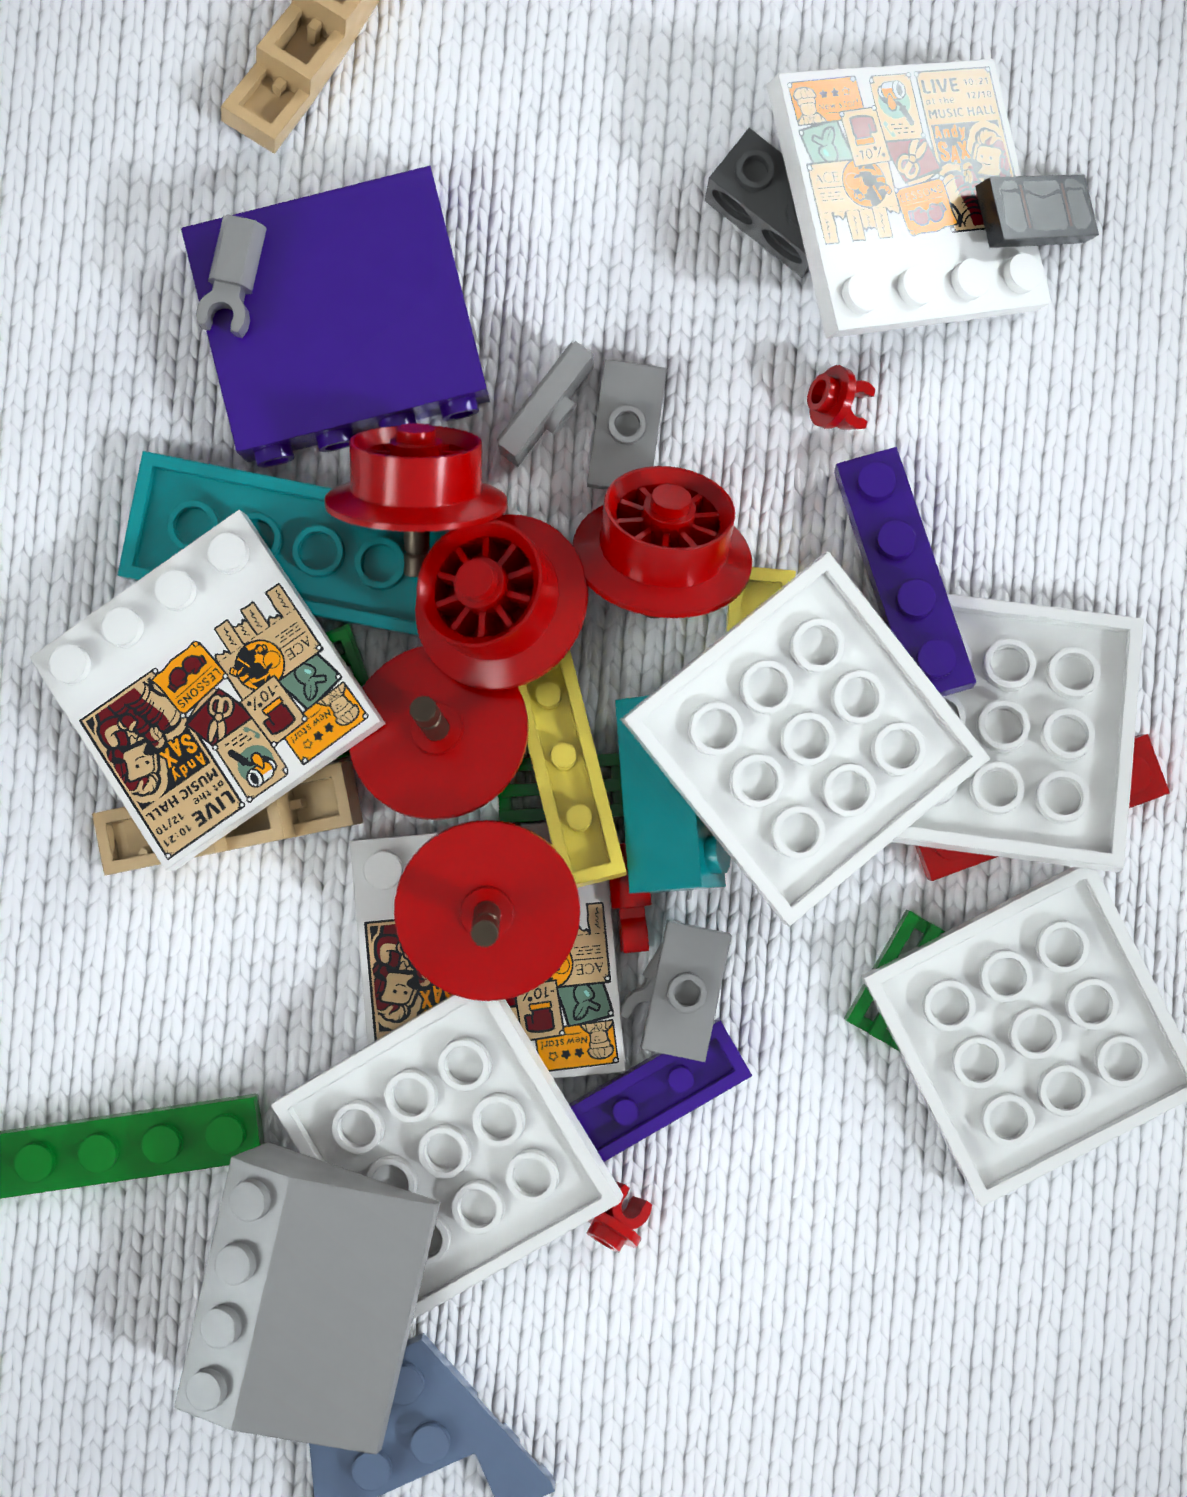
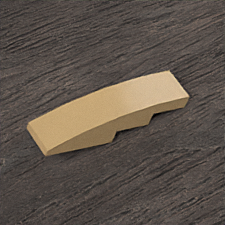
(293, 67)
(315, 805)

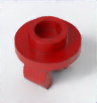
(832, 398)
(616, 1226)

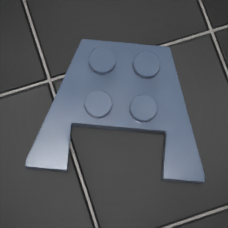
(430, 1427)

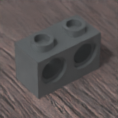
(757, 198)

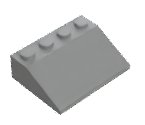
(306, 1301)

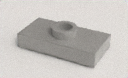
(547, 405)
(626, 421)
(686, 991)

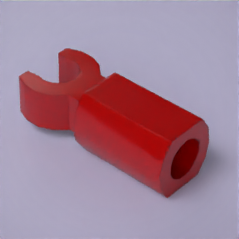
(631, 912)

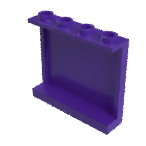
(348, 320)

